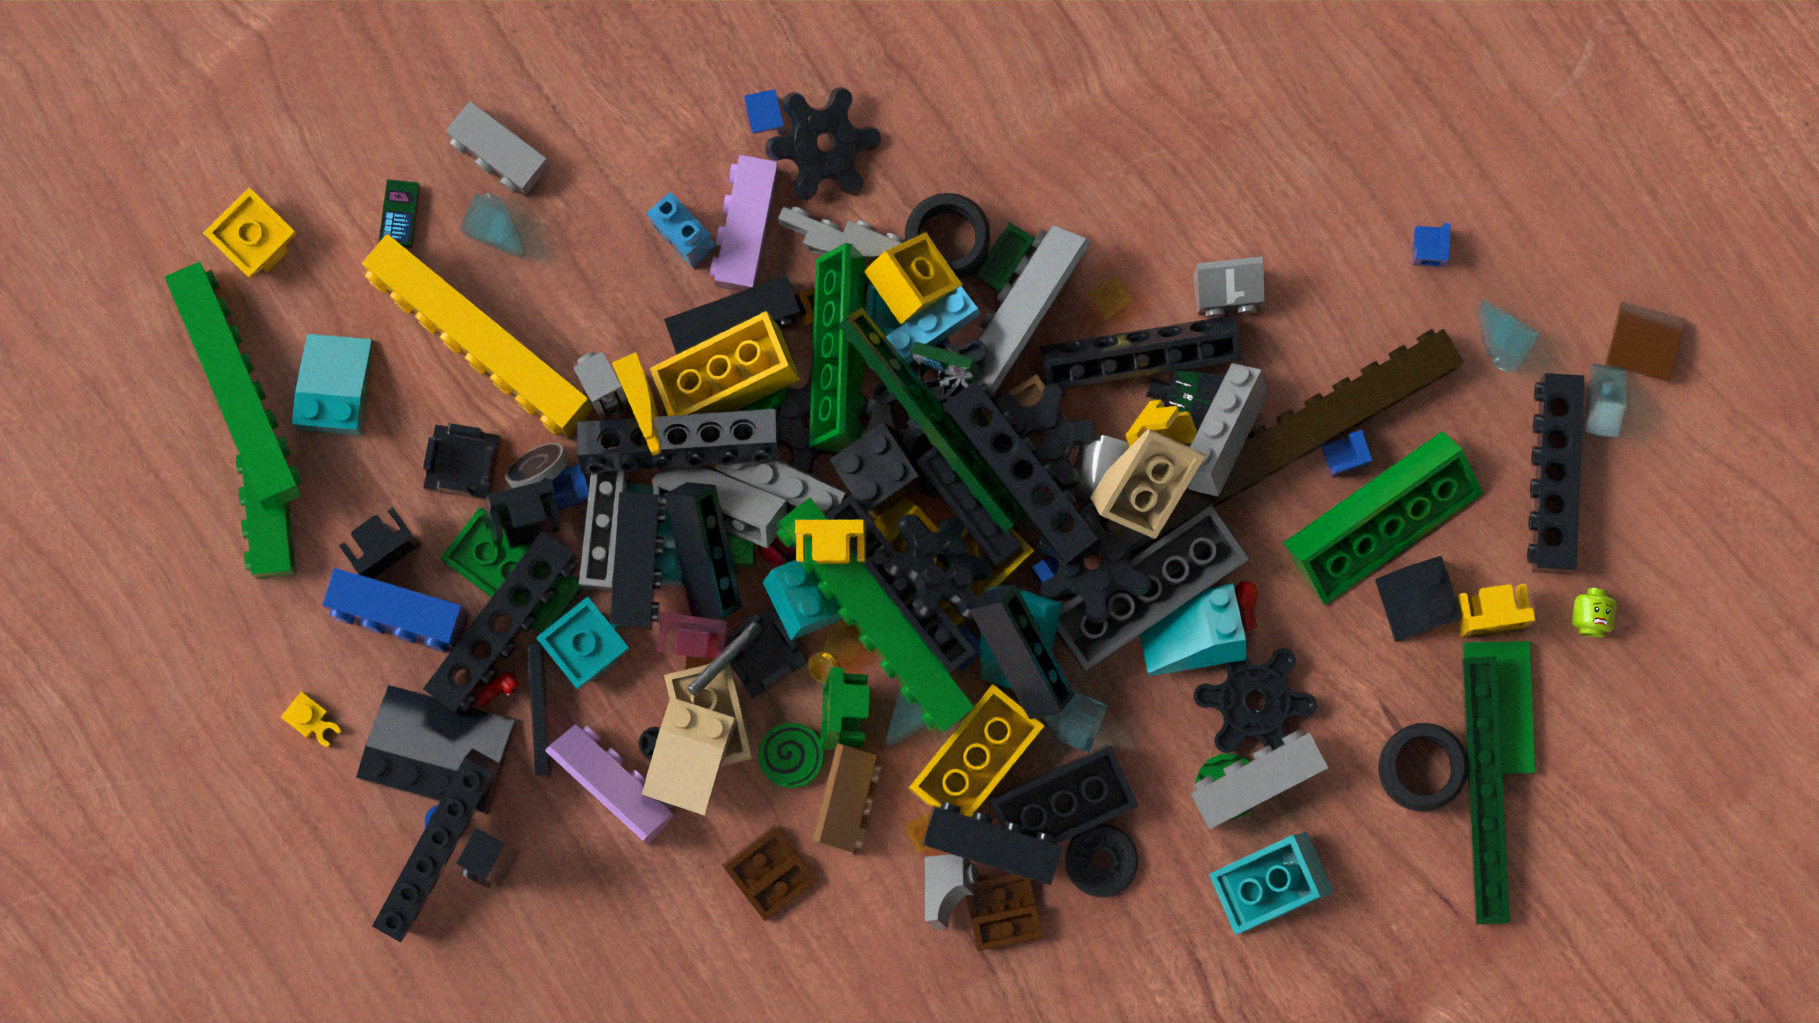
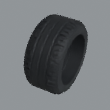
(964, 207)
(1454, 751)

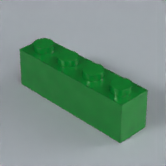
(267, 533)

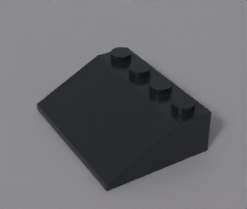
(422, 743)

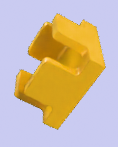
(251, 234)
(1164, 421)
(831, 540)
(1495, 610)

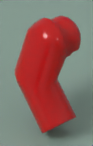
(1246, 598)
(503, 682)

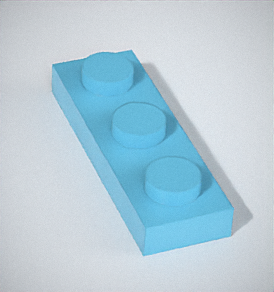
(935, 323)

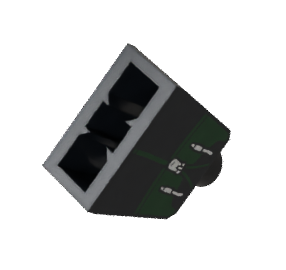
(1188, 391)

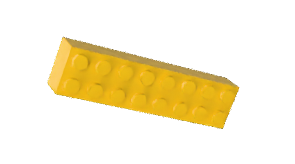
(476, 335)

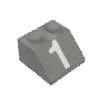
(1229, 286)

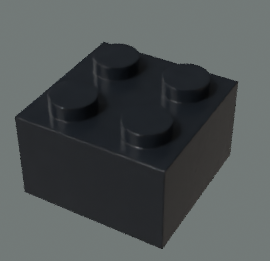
(878, 470)

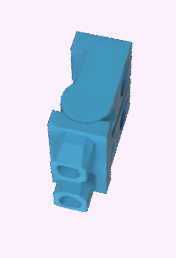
(681, 230)

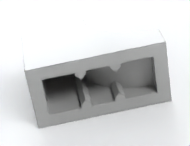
(946, 883)

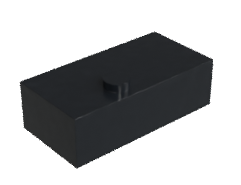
(1068, 797)

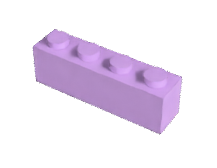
(746, 223)

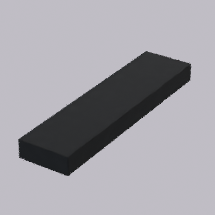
(974, 516)
(539, 710)

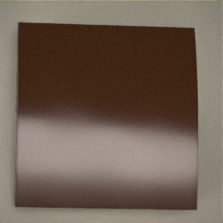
(1644, 341)
(769, 873)
(1003, 911)

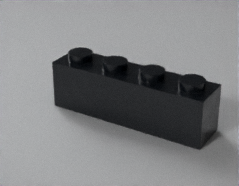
(713, 318)
(703, 550)
(636, 561)
(1022, 651)
(992, 844)
(486, 859)

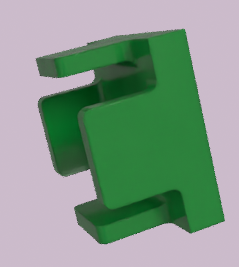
(843, 706)

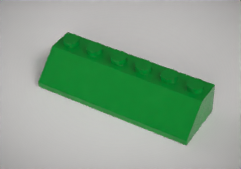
(836, 361)
(1384, 517)

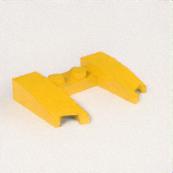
(640, 398)

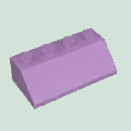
(610, 782)

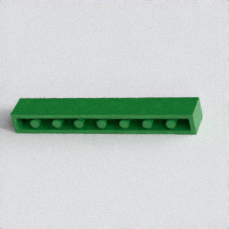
(233, 386)
(882, 629)

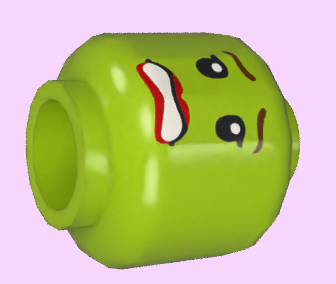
(1594, 613)

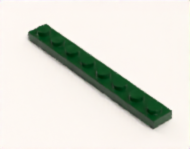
(932, 419)
(1485, 790)

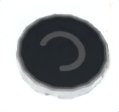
(537, 464)

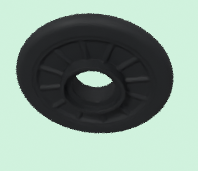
(1101, 882)

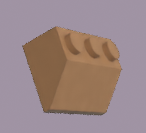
(846, 800)

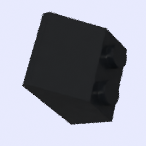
(1418, 599)

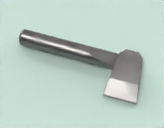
(724, 658)

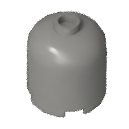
(1094, 461)

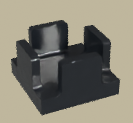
(461, 461)
(519, 512)
(380, 545)
(768, 657)

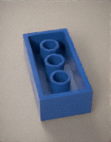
(396, 609)

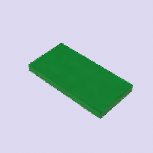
(487, 567)
(1514, 701)

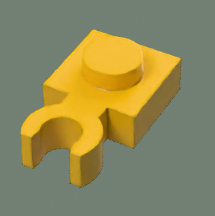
(308, 717)

